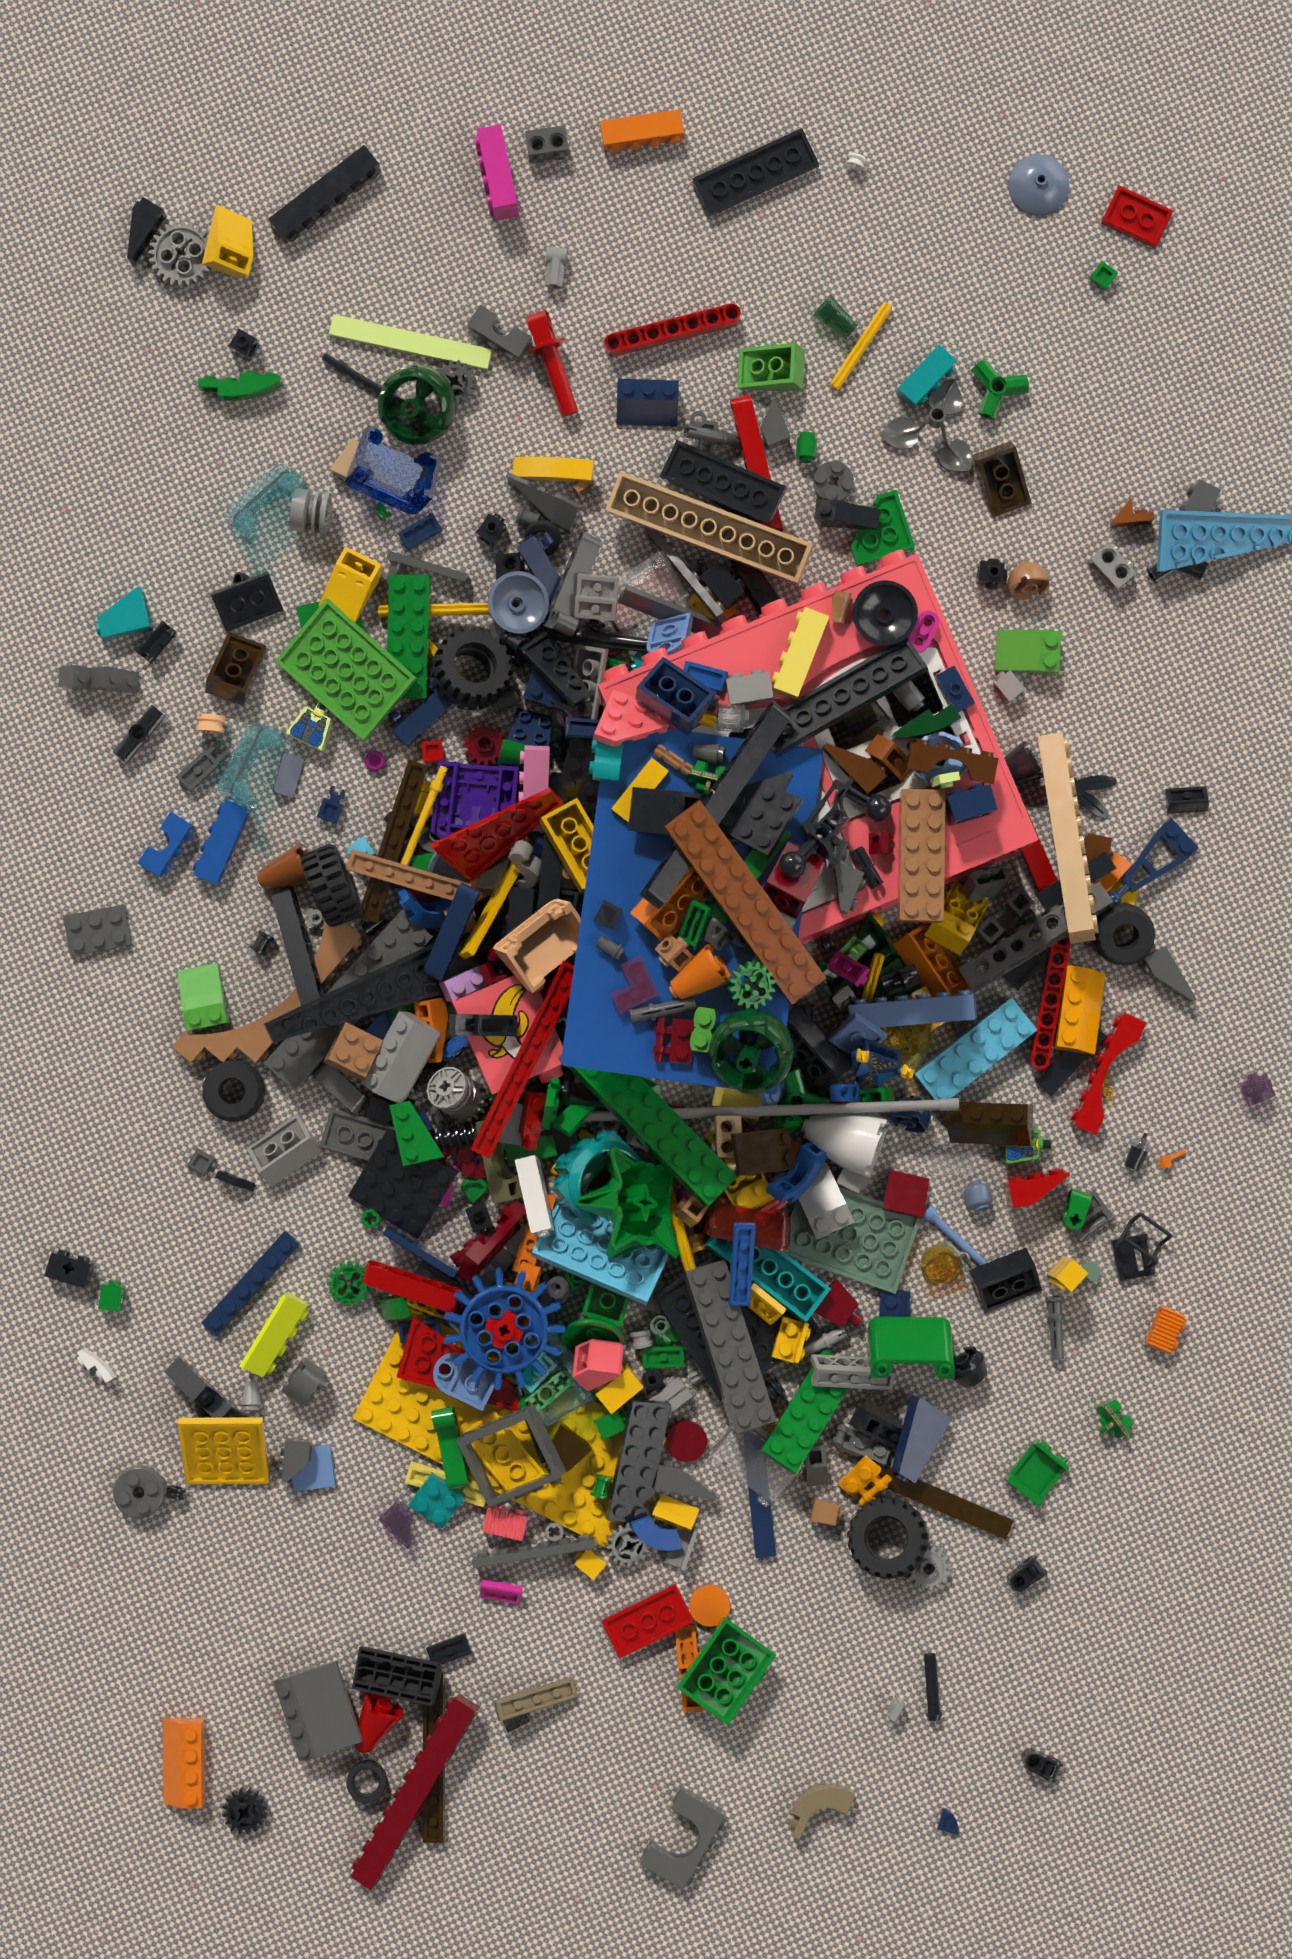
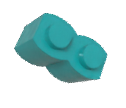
(607, 762)

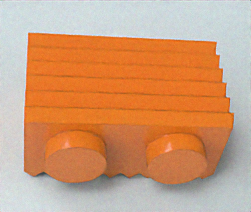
(1165, 1330)

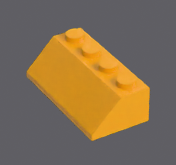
(1080, 1010)

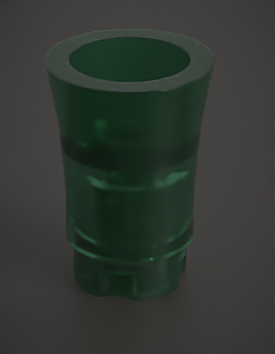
(835, 317)

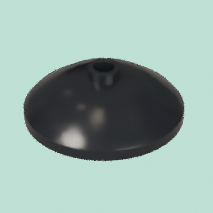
(895, 602)

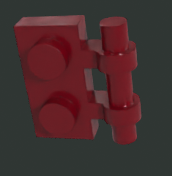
(680, 1048)

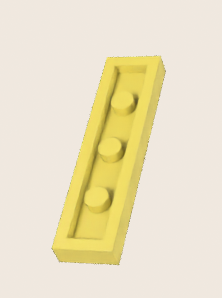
(419, 1473)

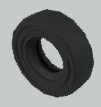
(549, 528)

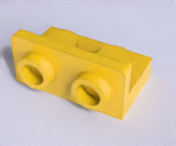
(765, 1305)
(790, 1340)

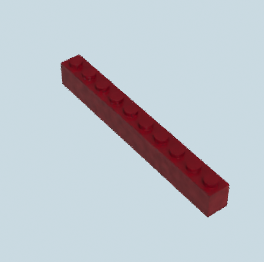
(414, 1792)

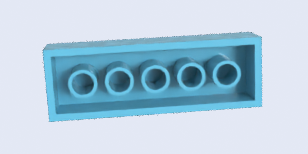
(975, 1050)

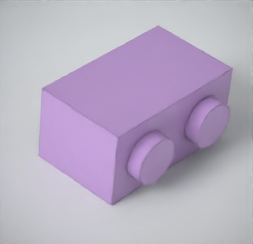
(462, 983)

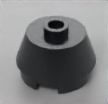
(969, 1367)

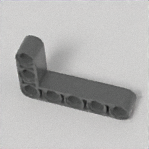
(563, 604)

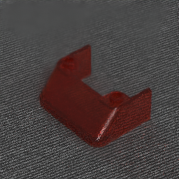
(771, 1228)

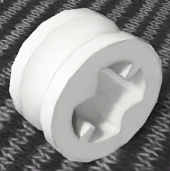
(855, 161)

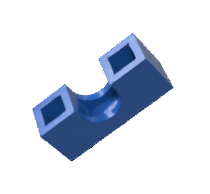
(159, 861)

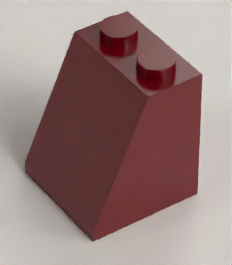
(791, 894)

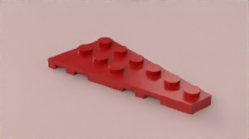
(484, 842)
(423, 1351)

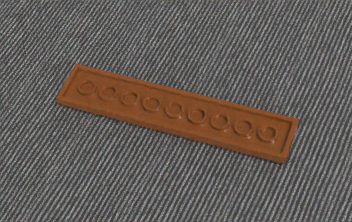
(744, 902)

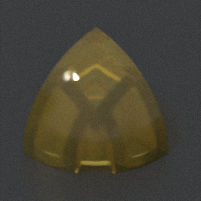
(911, 1041)

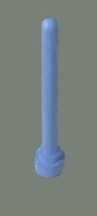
(932, 1216)

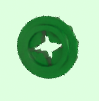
(793, 1124)

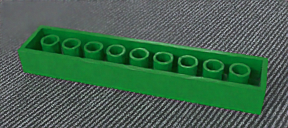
(660, 1132)

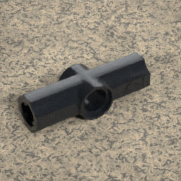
(130, 745)

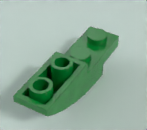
(248, 387)

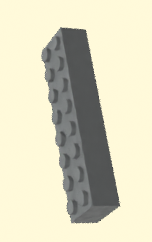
(729, 1348)

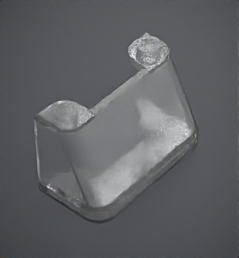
(654, 577)
(743, 1458)

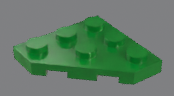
(891, 535)

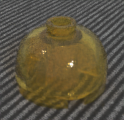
(940, 1264)

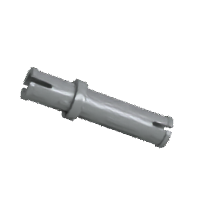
(824, 1341)

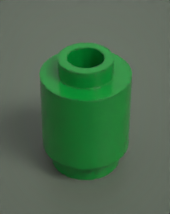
(806, 447)

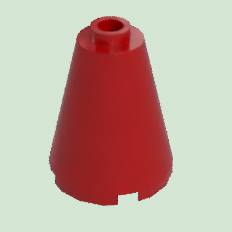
(376, 1720)

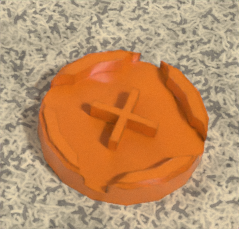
(709, 1605)

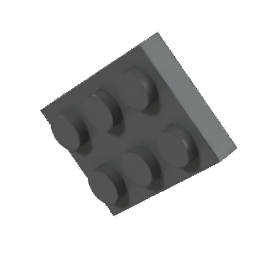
(97, 930)

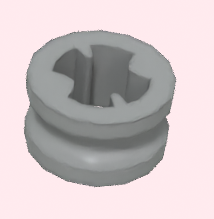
(555, 1537)

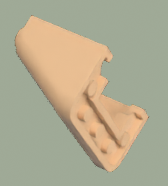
(541, 943)

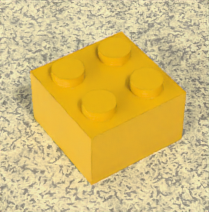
(619, 1391)

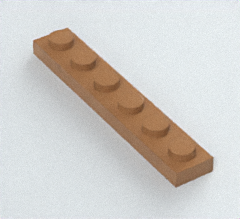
(403, 875)

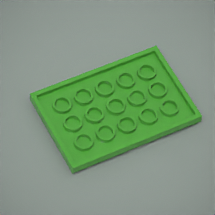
(346, 669)

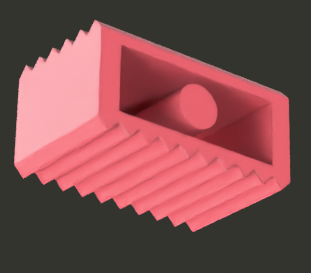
(505, 1522)

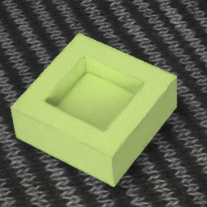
(945, 780)

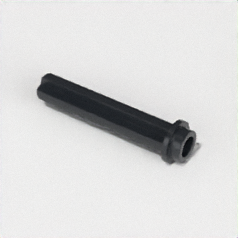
(932, 1687)

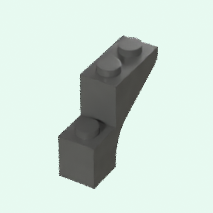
(98, 678)
(847, 880)

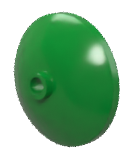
(590, 1328)

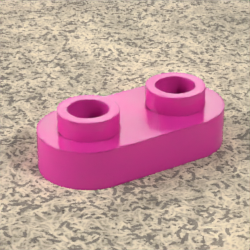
(923, 632)

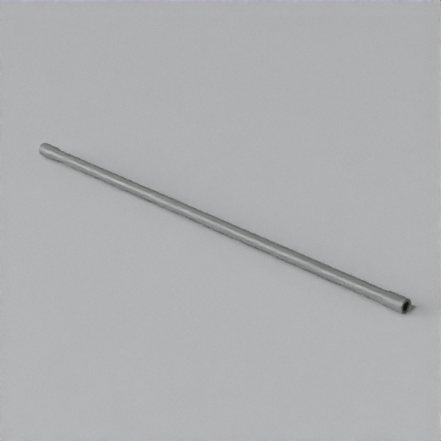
(946, 1104)

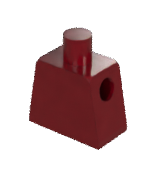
(839, 1306)

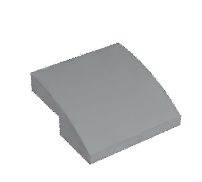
(596, 597)

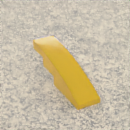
(553, 468)

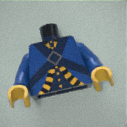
(877, 1063)

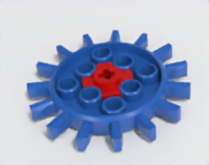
(516, 1333)

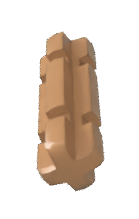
(673, 760)

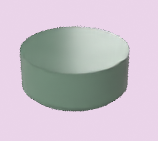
(1093, 1271)

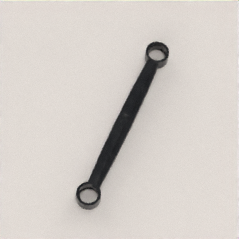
(601, 640)

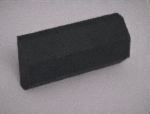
(397, 1676)

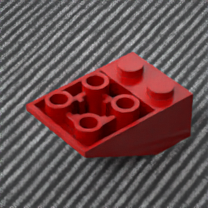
(1029, 1190)

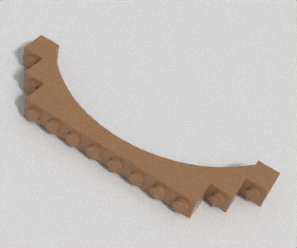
(253, 1037)

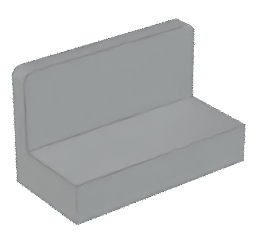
(681, 1556)

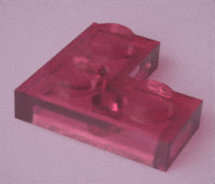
(640, 988)

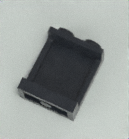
(576, 1093)

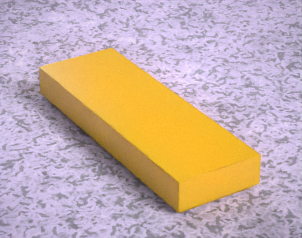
(649, 777)

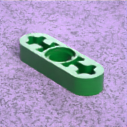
(553, 1378)

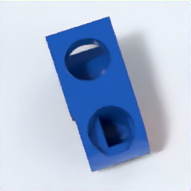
(844, 1093)

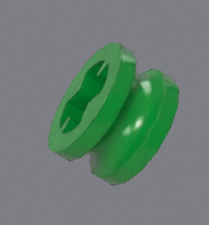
(382, 512)
(366, 1222)

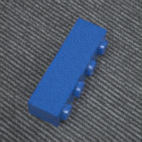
(222, 842)

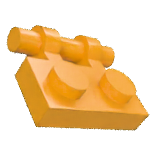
(860, 1476)

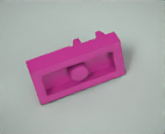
(848, 969)

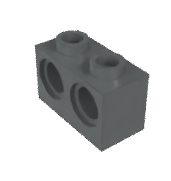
(546, 138)

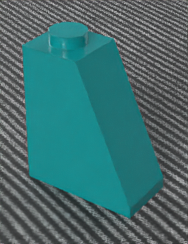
(125, 617)

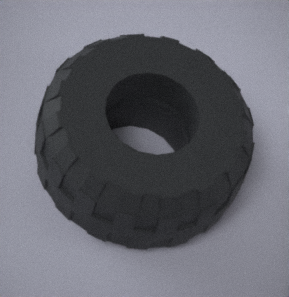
(1139, 944)
(214, 1096)

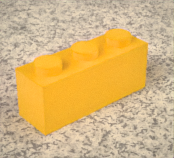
(1066, 1274)

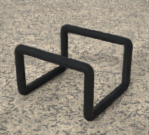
(1153, 1261)

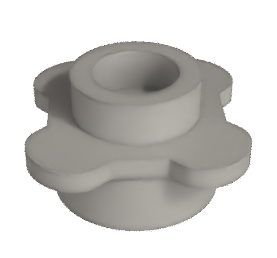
(311, 919)

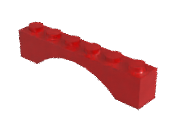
(1090, 1111)

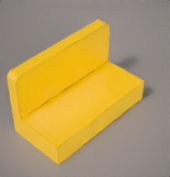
(675, 1513)

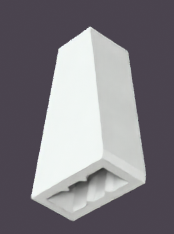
(535, 1195)

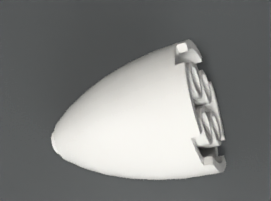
(848, 1139)

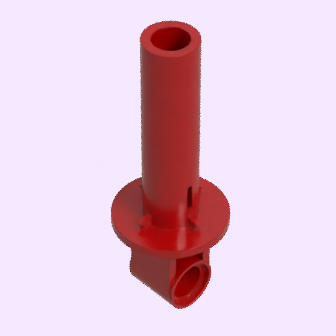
(547, 346)

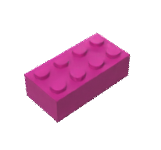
(496, 168)

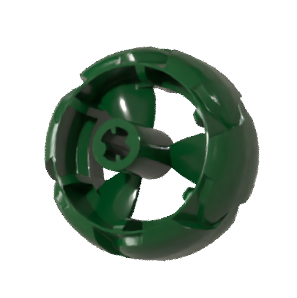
(427, 381)
(748, 1074)

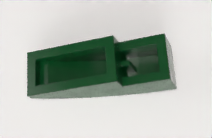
(927, 724)

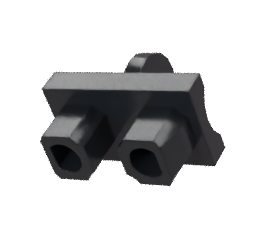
(900, 979)

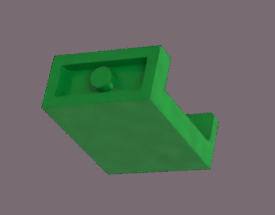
(1037, 1471)

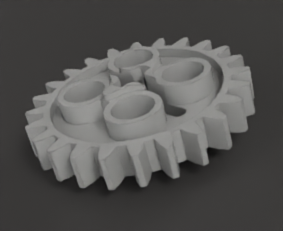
(165, 245)

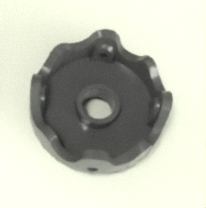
(153, 1485)

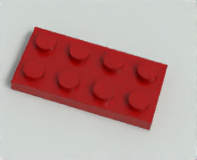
(647, 1620)

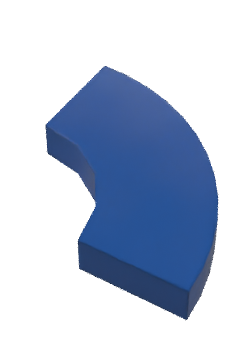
(655, 1536)

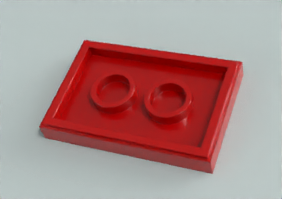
(1137, 216)

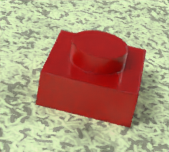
(432, 751)

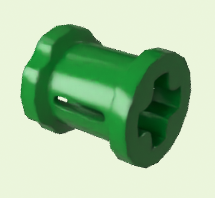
(601, 1486)

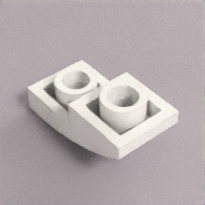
(89, 1360)

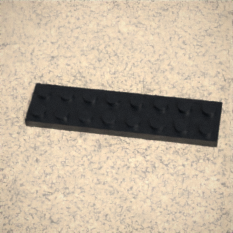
(849, 693)

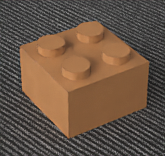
(353, 1051)

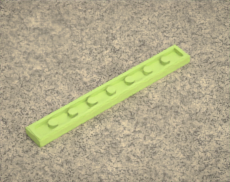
(410, 342)

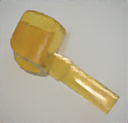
(1107, 1091)

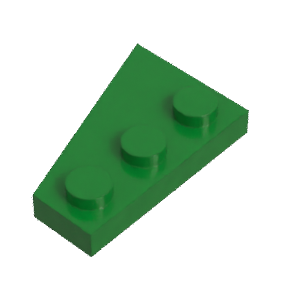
(412, 1136)

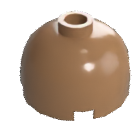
(1028, 579)

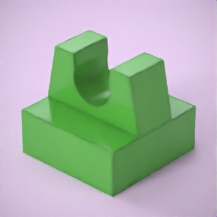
(853, 947)

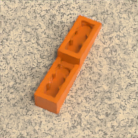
(686, 1651)

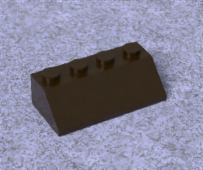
(991, 1124)

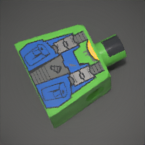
(1023, 1153)

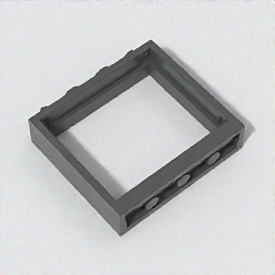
(543, 1439)

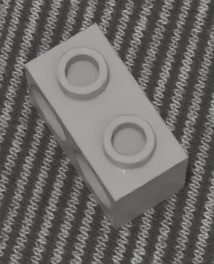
(1107, 571)

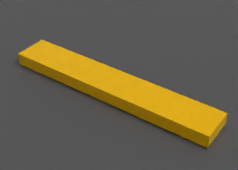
(489, 912)

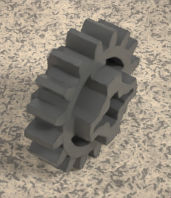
(459, 374)
(619, 1546)

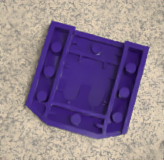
(472, 795)

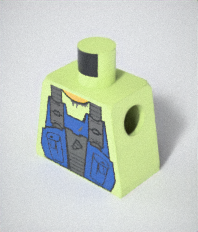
(312, 727)

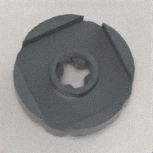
(836, 470)

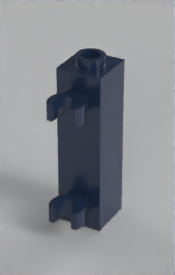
(538, 562)
(422, 718)

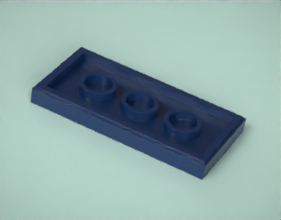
(420, 1251)

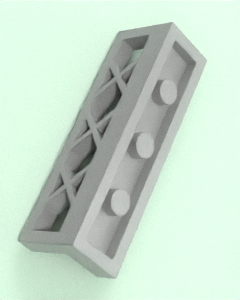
(847, 1376)

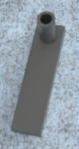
(398, 560)

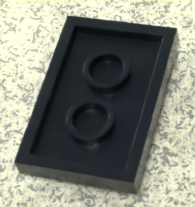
(247, 601)

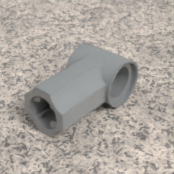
(556, 262)

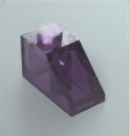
(399, 1522)

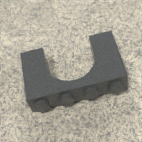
(680, 1867)

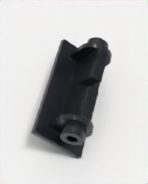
(157, 642)

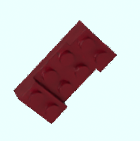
(481, 1254)

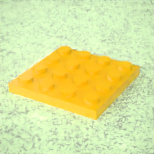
(224, 1450)

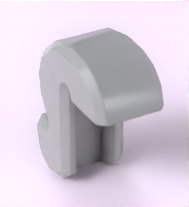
(526, 863)

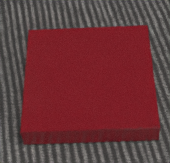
(905, 1194)

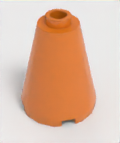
(700, 974)

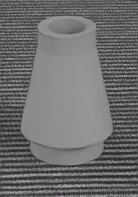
(251, 1397)

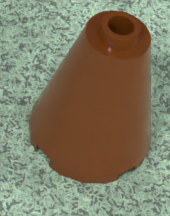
(284, 870)

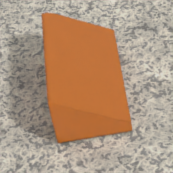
(1110, 879)

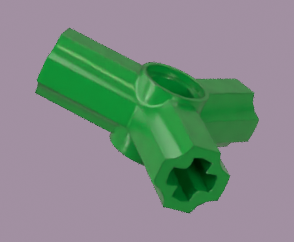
(1010, 386)
(795, 1087)

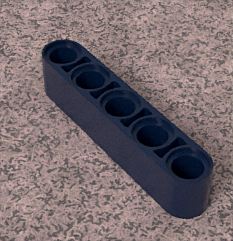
(451, 931)

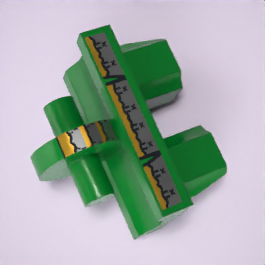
(702, 779)
(1111, 1422)

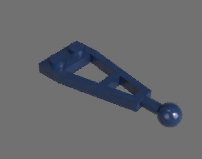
(1177, 842)

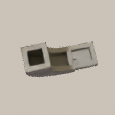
(818, 1797)

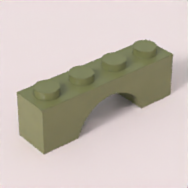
(501, 1181)

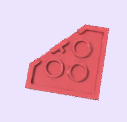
(626, 720)

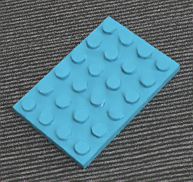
(582, 1252)

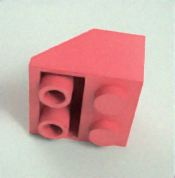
(597, 1362)

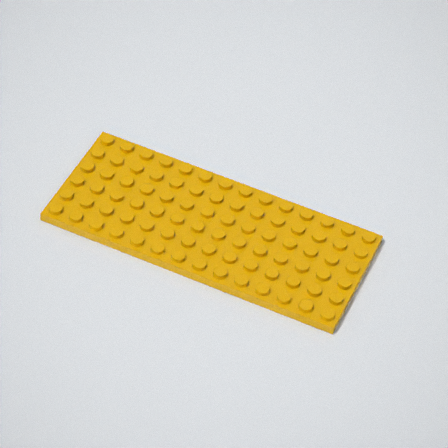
(404, 1414)

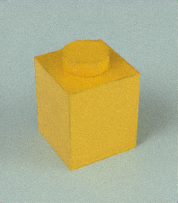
(590, 1562)

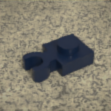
(331, 808)

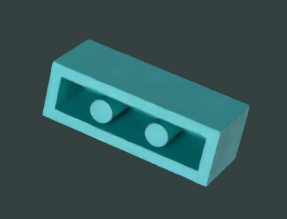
(927, 377)

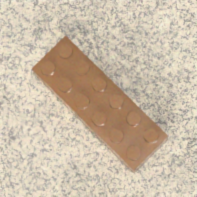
(921, 855)

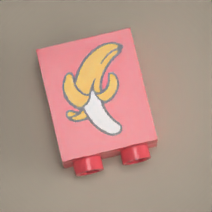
(497, 1053)

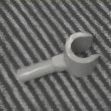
(963, 1255)

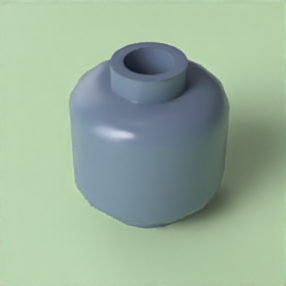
(978, 1196)

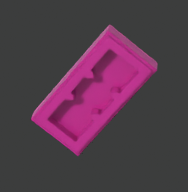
(501, 1591)

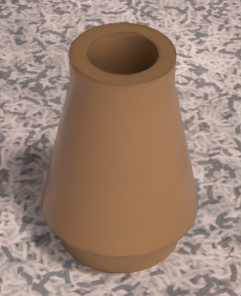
(840, 606)

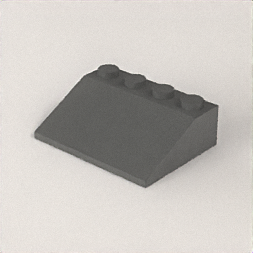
(317, 1710)

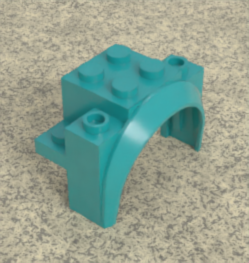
(582, 1165)

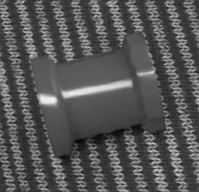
(527, 517)

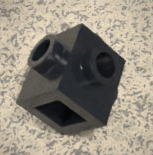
(985, 577)

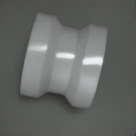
(641, 1339)

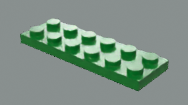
(410, 628)
(802, 1422)

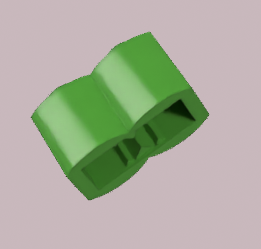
(705, 1023)

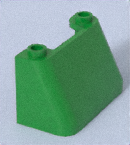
(910, 1342)

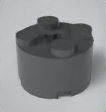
(304, 1381)

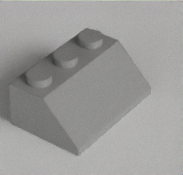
(284, 1150)

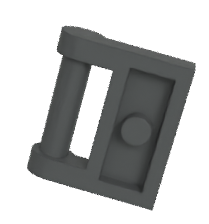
(1095, 1206)

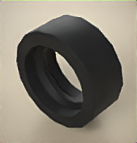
(362, 1797)

